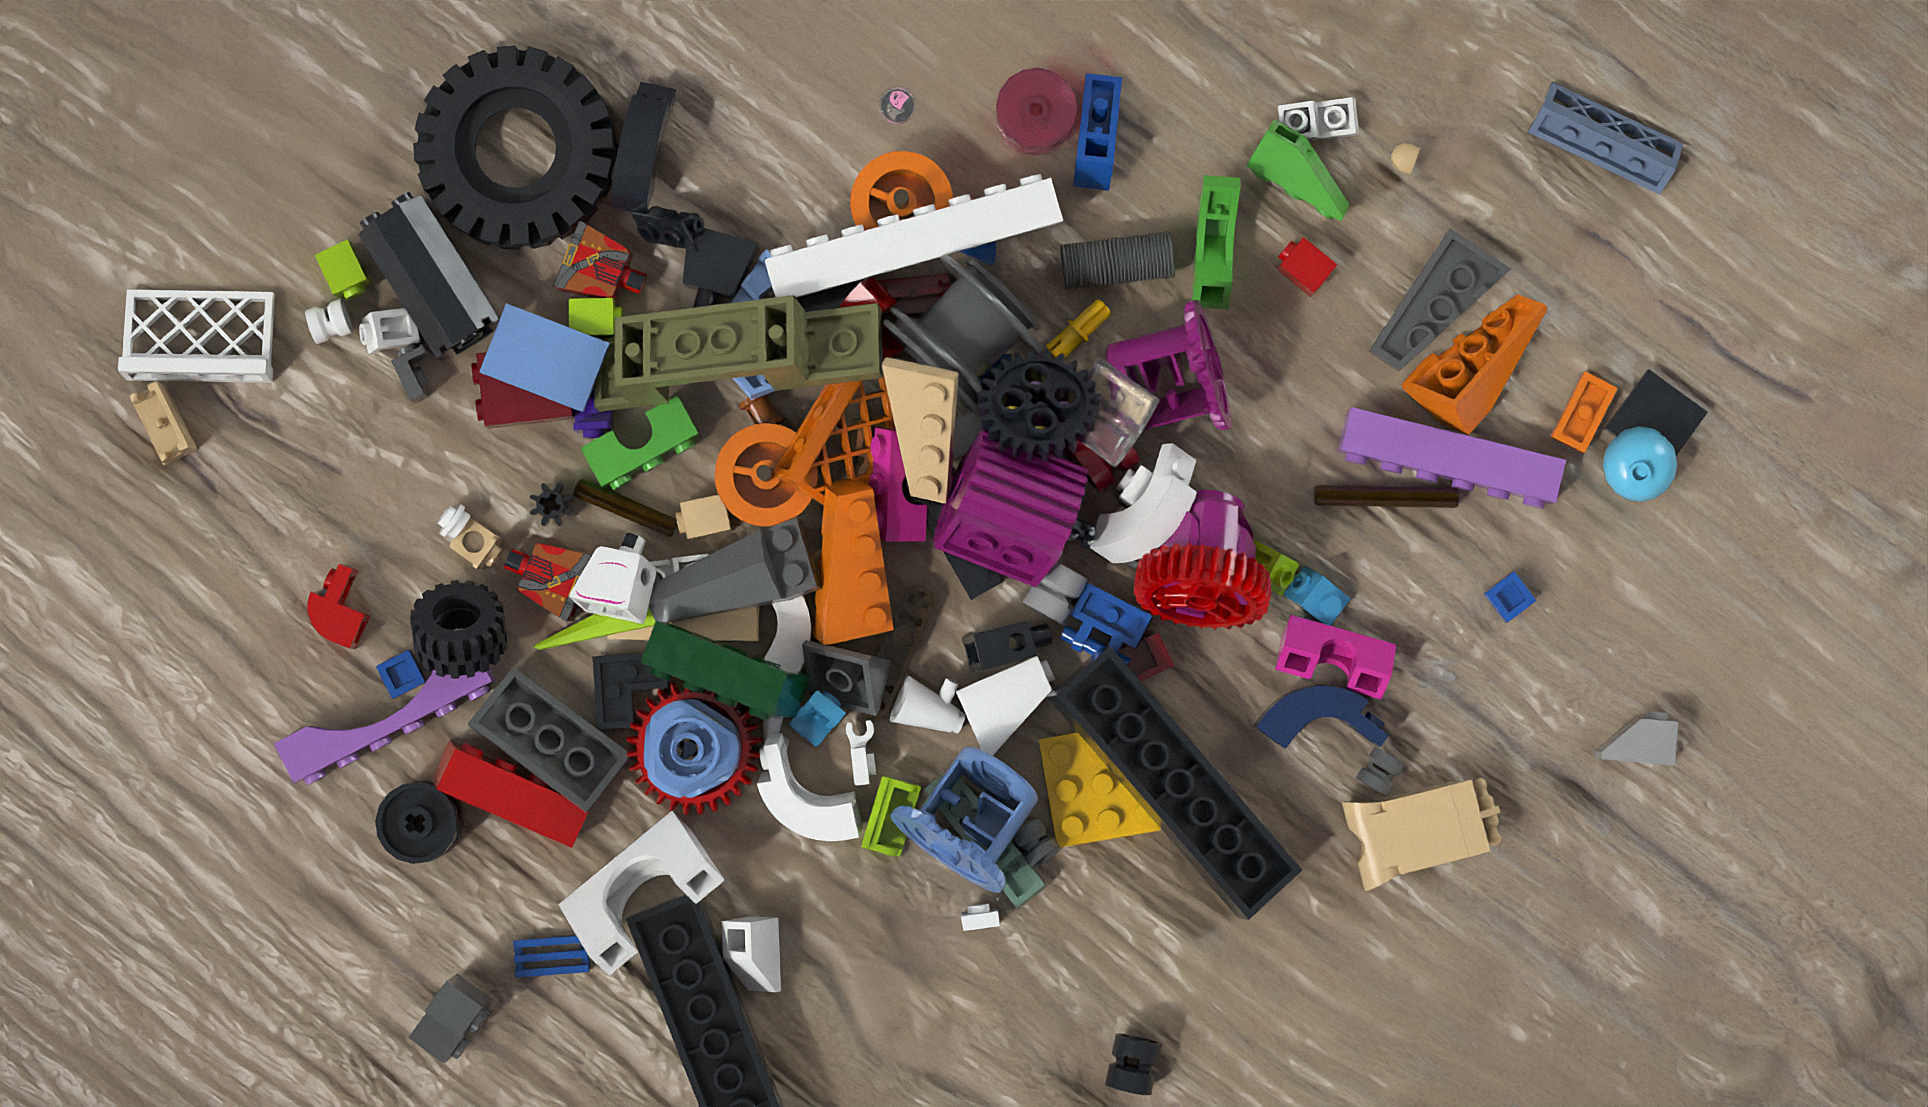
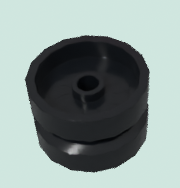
(398, 827)

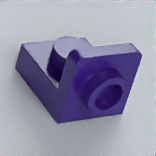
(592, 422)

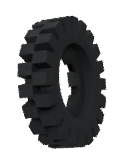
(502, 82)

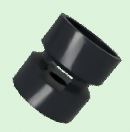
(1132, 1077)

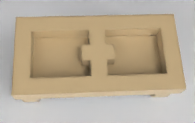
(163, 422)

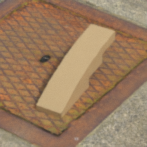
(725, 626)

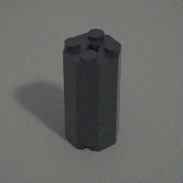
(429, 275)

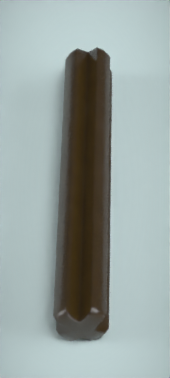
(1386, 496)

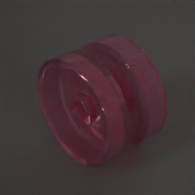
(1032, 133)

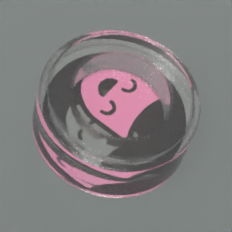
(897, 105)

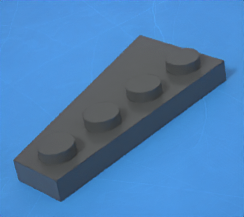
(1442, 291)

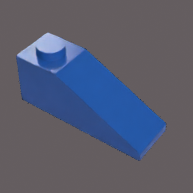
(1097, 132)

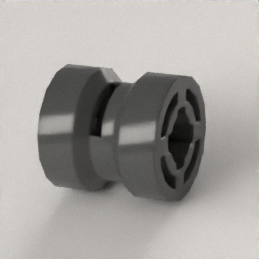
(1375, 778)
(1036, 843)

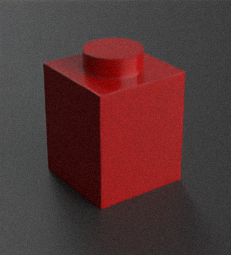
(1305, 265)

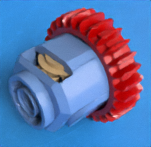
(667, 749)

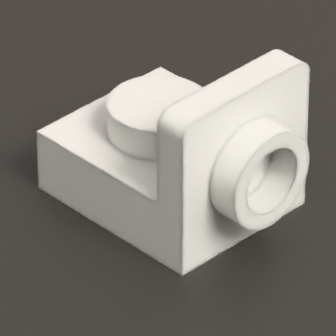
(388, 330)

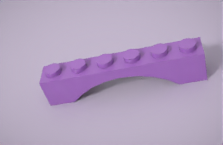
(317, 748)

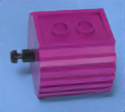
(1012, 511)

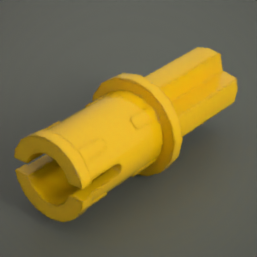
(1079, 329)

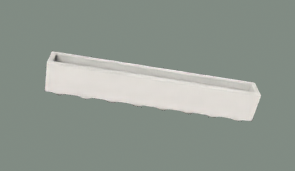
(915, 239)

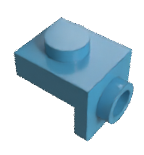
(1317, 595)
(817, 717)

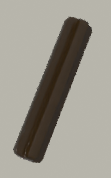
(625, 507)

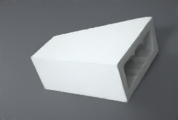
(1004, 701)

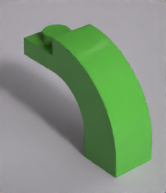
(1215, 241)

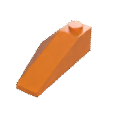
(1471, 374)

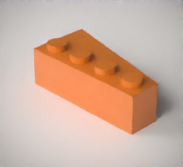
(851, 568)

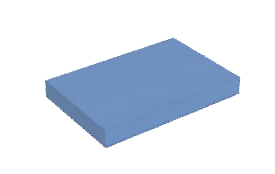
(545, 358)

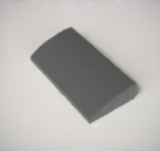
(549, 740)

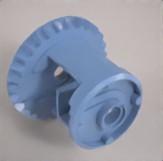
(991, 827)

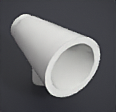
(924, 708)

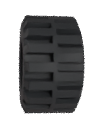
(454, 608)

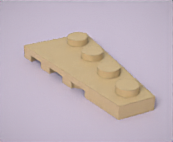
(924, 419)

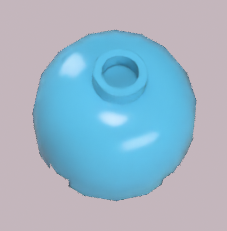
(1640, 464)

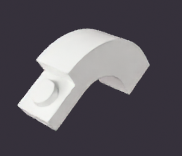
(1155, 515)
(792, 630)
(797, 808)

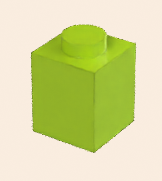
(344, 270)
(594, 316)

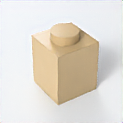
(703, 517)

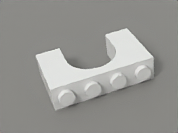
(599, 903)

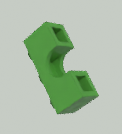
(671, 431)

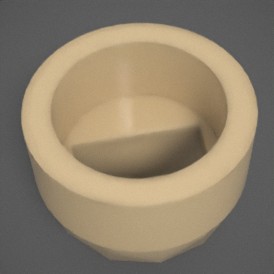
(1404, 157)

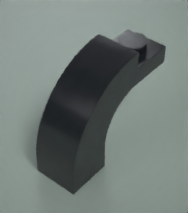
(640, 147)

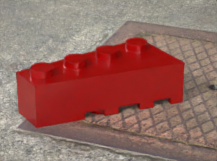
(507, 793)

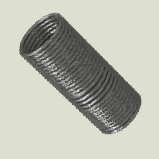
(1131, 260)

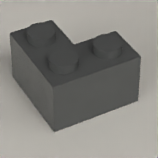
(450, 1017)

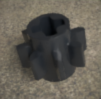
(543, 510)

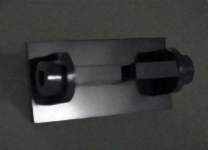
(669, 227)

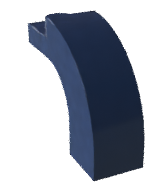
(1297, 708)

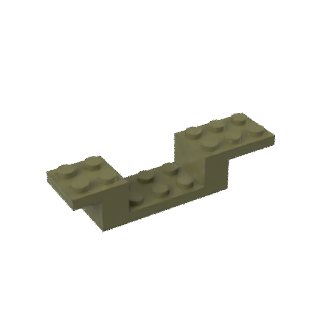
(738, 341)

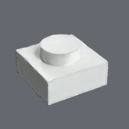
(979, 917)

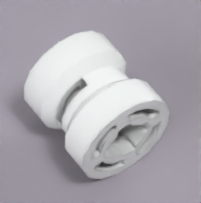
(328, 321)

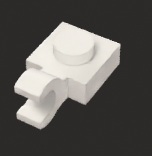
(862, 763)

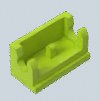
(881, 831)

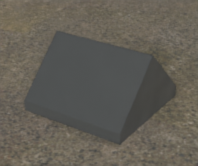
(847, 675)

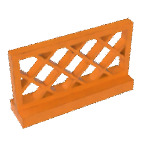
(820, 425)

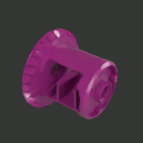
(1164, 349)

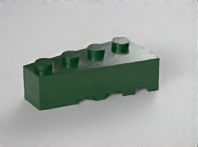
(724, 671)

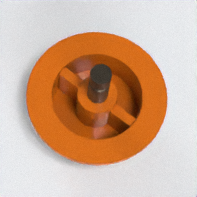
(897, 185)
(747, 478)

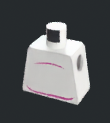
(617, 582)

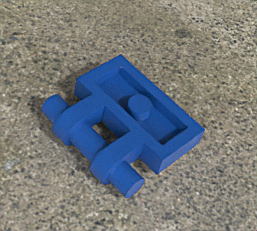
(1110, 616)

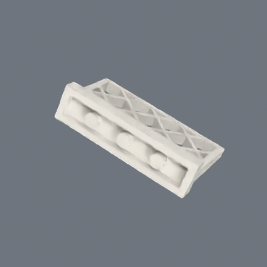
(192, 366)

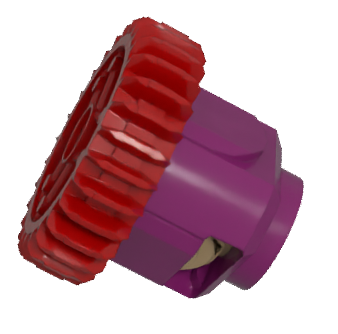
(1206, 568)

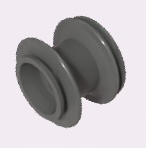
(966, 328)

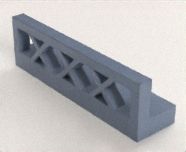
(1605, 142)

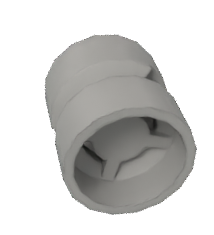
(1055, 592)

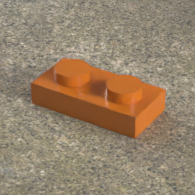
(1583, 412)

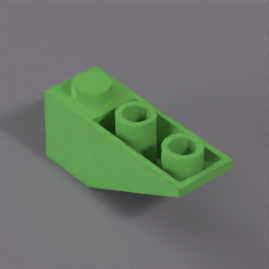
(1294, 165)

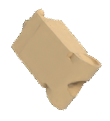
(1422, 829)

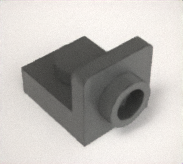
(412, 378)

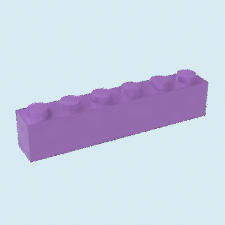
(1451, 456)

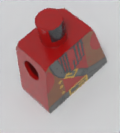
(597, 266)
(549, 576)

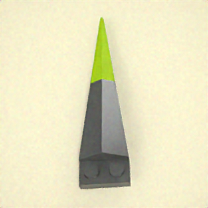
(749, 573)

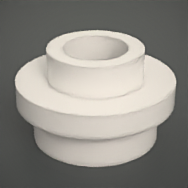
(453, 521)

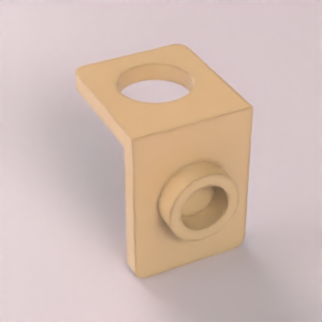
(487, 555)

